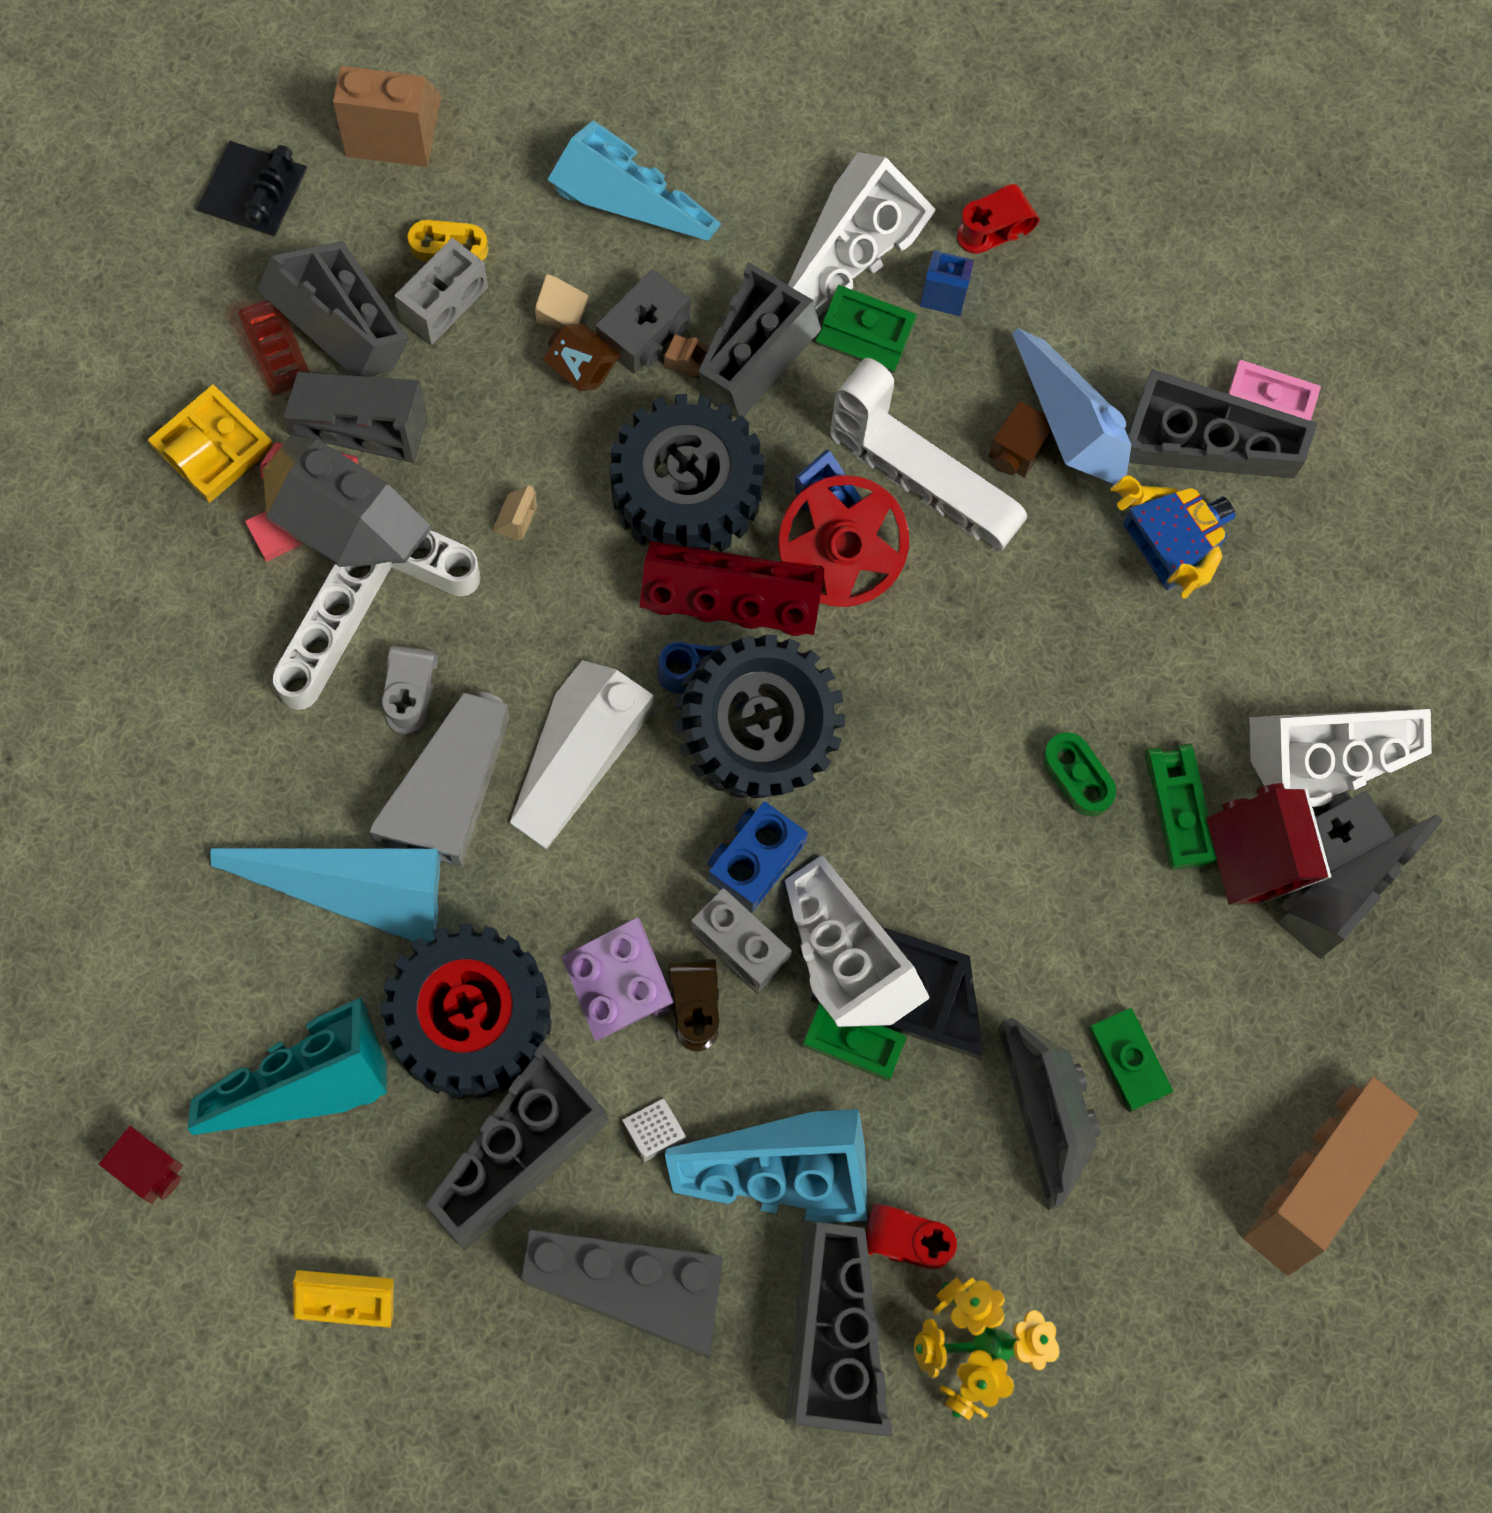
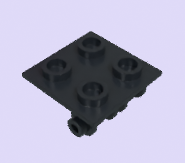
(253, 187)

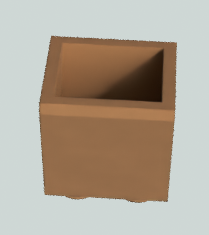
(386, 115)

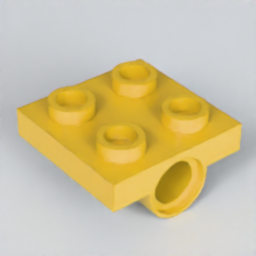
(211, 443)

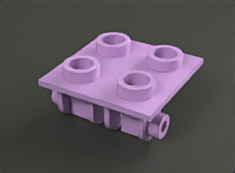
(618, 979)

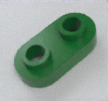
(1081, 774)

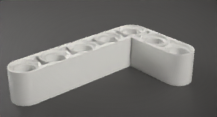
(916, 464)
(358, 594)

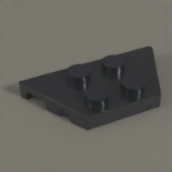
(951, 1011)

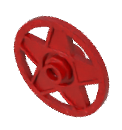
(845, 538)

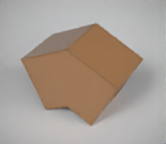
(685, 355)

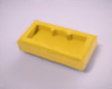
(343, 1298)

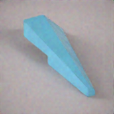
(374, 886)

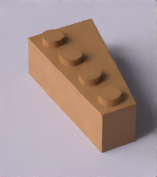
(1331, 1177)

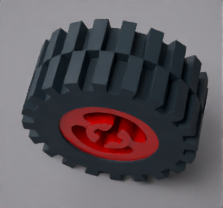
(487, 1057)

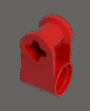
(996, 220)
(900, 1233)

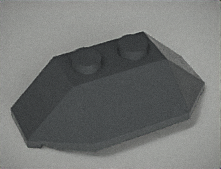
(339, 506)
(1051, 1107)

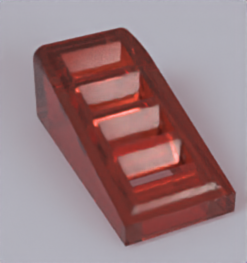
(263, 321)

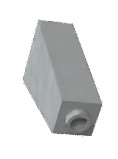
(447, 783)

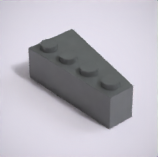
(1214, 431)
(518, 1147)
(638, 1285)
(835, 1345)

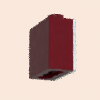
(1268, 845)

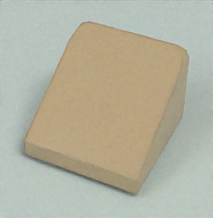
(559, 303)
(516, 513)

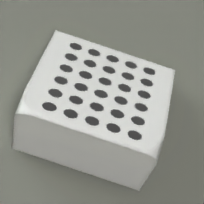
(654, 1130)

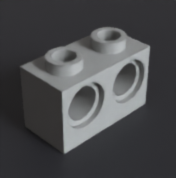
(441, 291)
(740, 941)

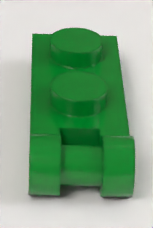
(1181, 807)

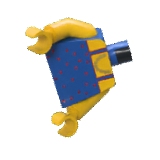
(1175, 531)

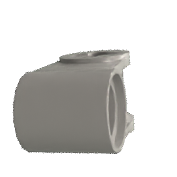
(408, 682)

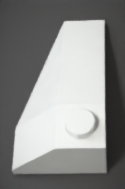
(1336, 749)

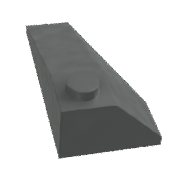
(1335, 906)

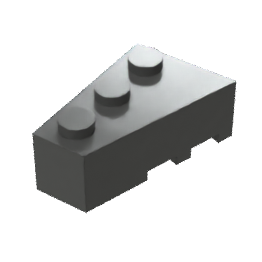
(335, 307)
(758, 340)
(358, 413)

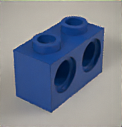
(765, 861)

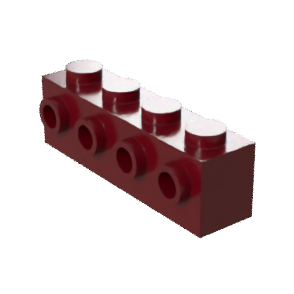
(731, 588)

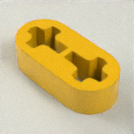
(442, 233)

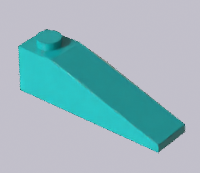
(317, 1077)

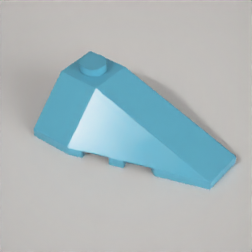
(601, 174)
(794, 1161)

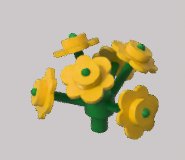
(986, 1369)

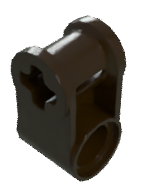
(695, 996)

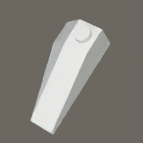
(861, 221)
(582, 737)
(849, 956)

